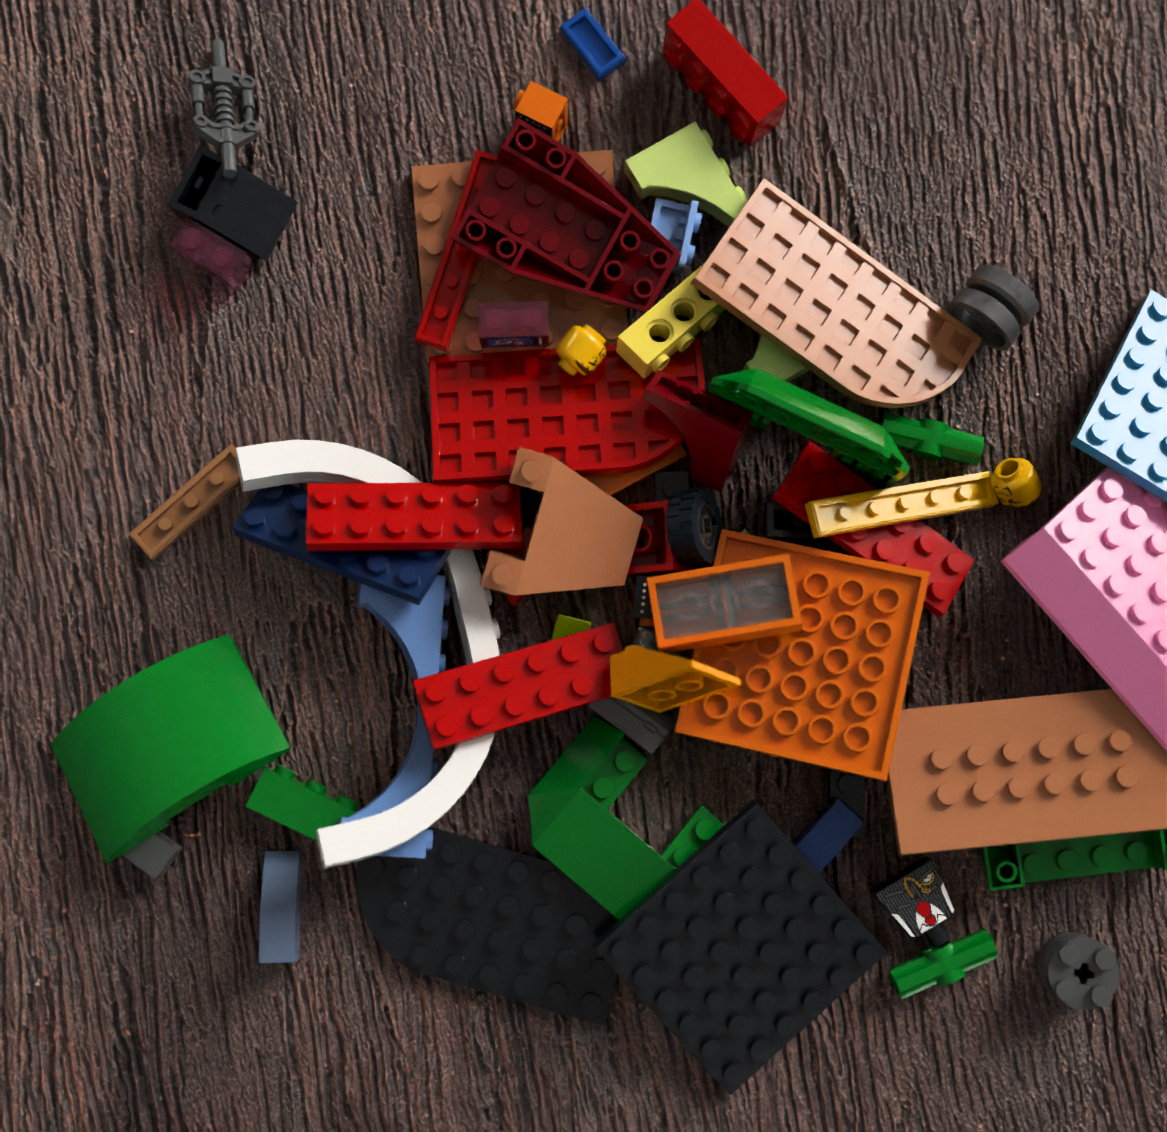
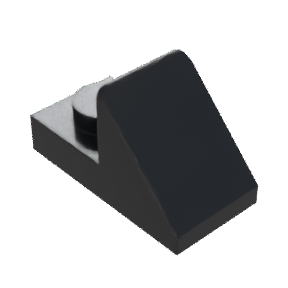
(786, 526)

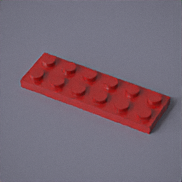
(413, 516)
(906, 544)
(517, 686)

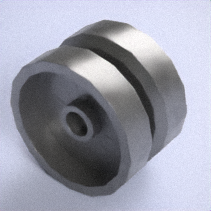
(994, 306)

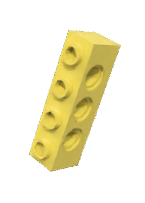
(648, 355)

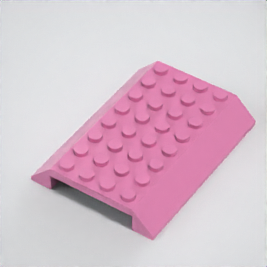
(1105, 586)

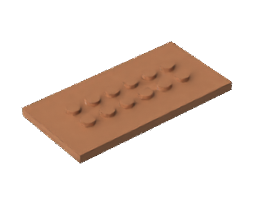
(1024, 772)

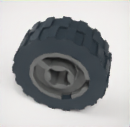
(693, 526)

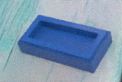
(592, 44)

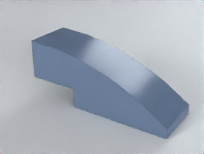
(281, 907)

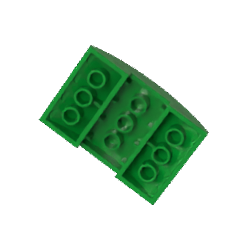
(166, 743)

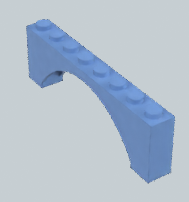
(419, 635)

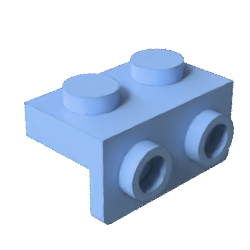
(677, 224)

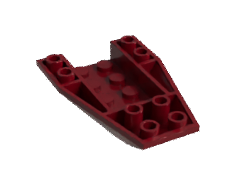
(564, 225)

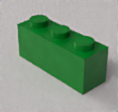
(297, 803)

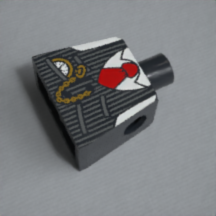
(917, 901)

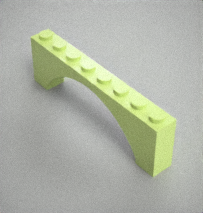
(688, 170)

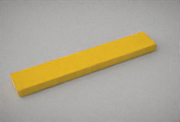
(900, 504)

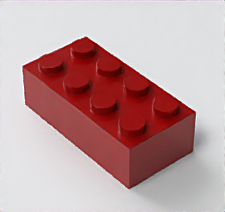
(723, 73)

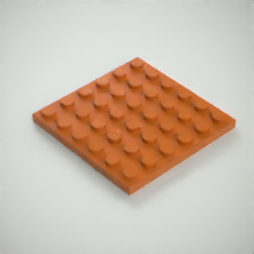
(837, 683)

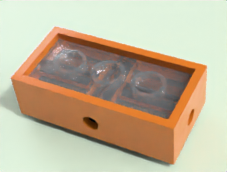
(724, 604)

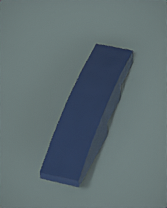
(828, 834)

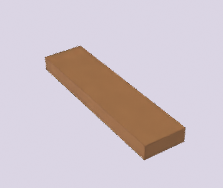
(188, 504)

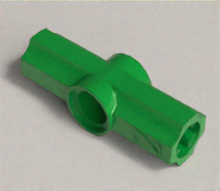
(933, 439)
(943, 964)

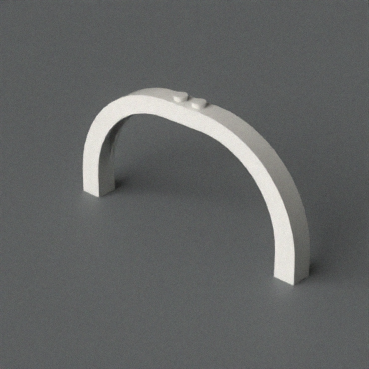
(331, 462)

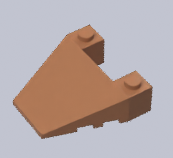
(576, 539)

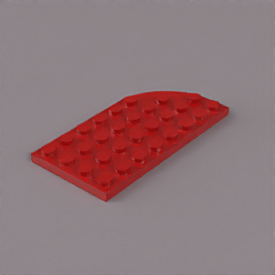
(524, 399)

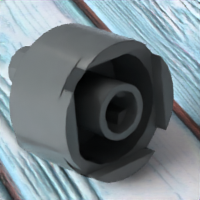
(1098, 974)

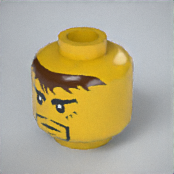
(581, 350)
(1016, 483)

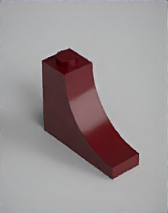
(708, 424)

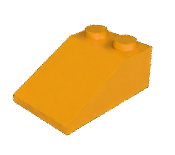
(663, 680)

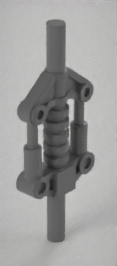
(223, 84)

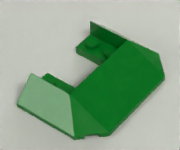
(853, 439)
(586, 840)

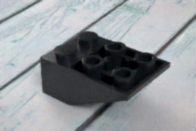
(235, 208)

